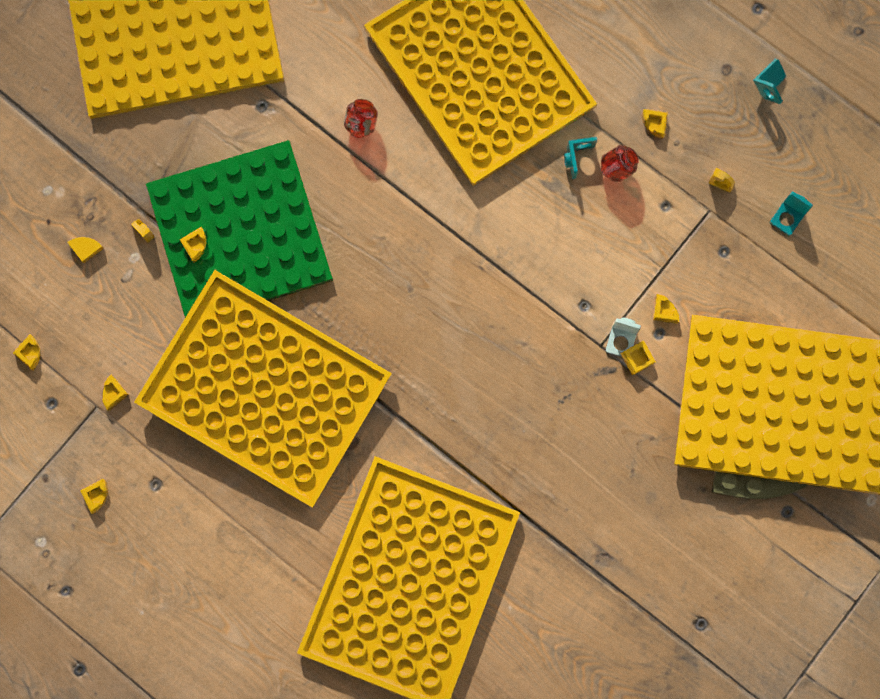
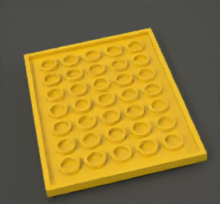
(171, 50)
(481, 77)
(263, 388)
(781, 404)
(408, 582)

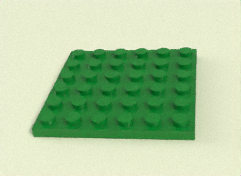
(252, 221)

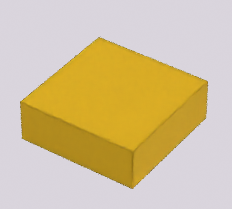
(638, 357)

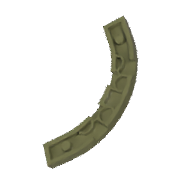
(751, 487)

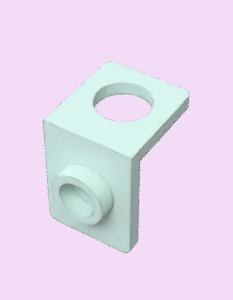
(625, 328)

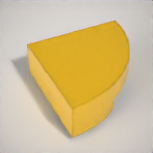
(655, 122)
(722, 180)
(143, 230)
(195, 243)
(85, 247)
(665, 310)
(29, 352)
(112, 393)
(95, 495)

